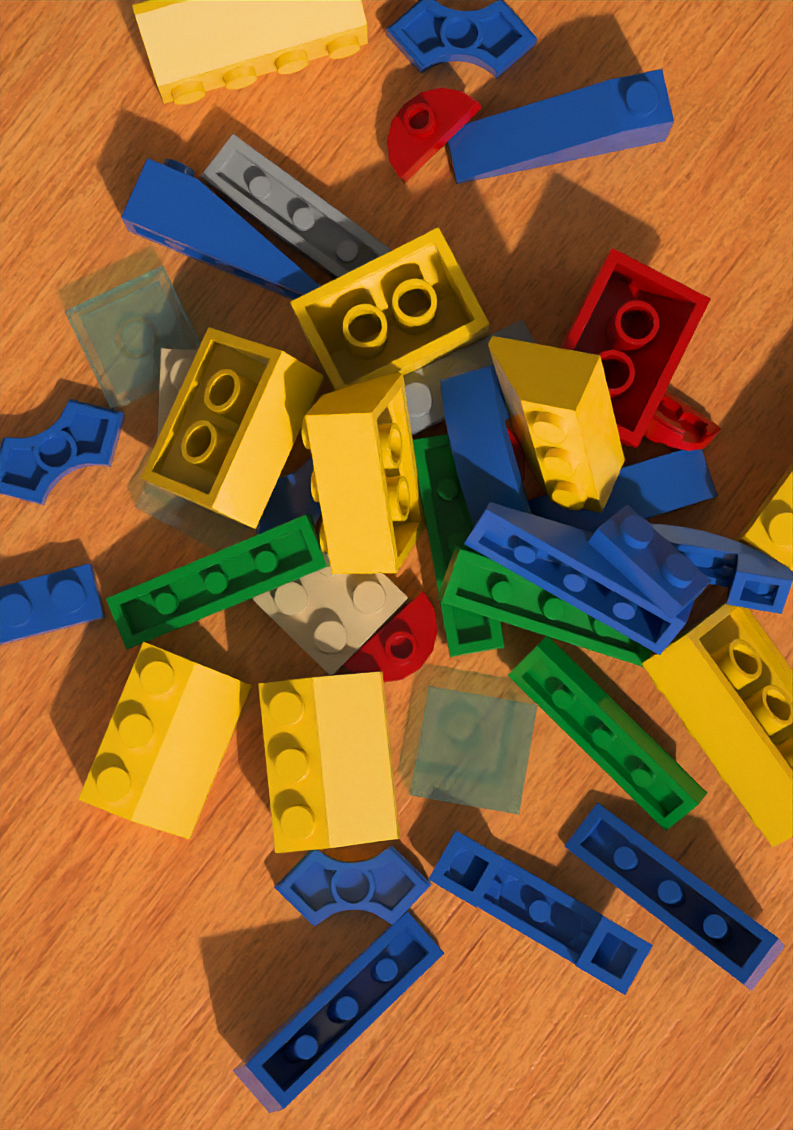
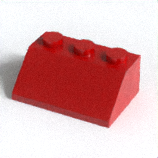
(641, 332)

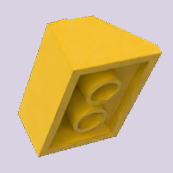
(391, 314)
(561, 420)
(232, 426)
(365, 476)
(165, 742)
(328, 761)

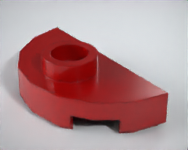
(426, 126)
(680, 425)
(401, 644)

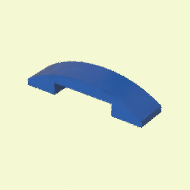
(480, 441)
(647, 487)
(750, 575)
(541, 912)

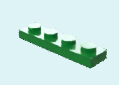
(449, 526)
(218, 581)
(498, 593)
(607, 733)

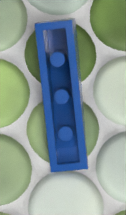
(565, 128)
(192, 220)
(571, 569)
(675, 896)
(337, 1014)

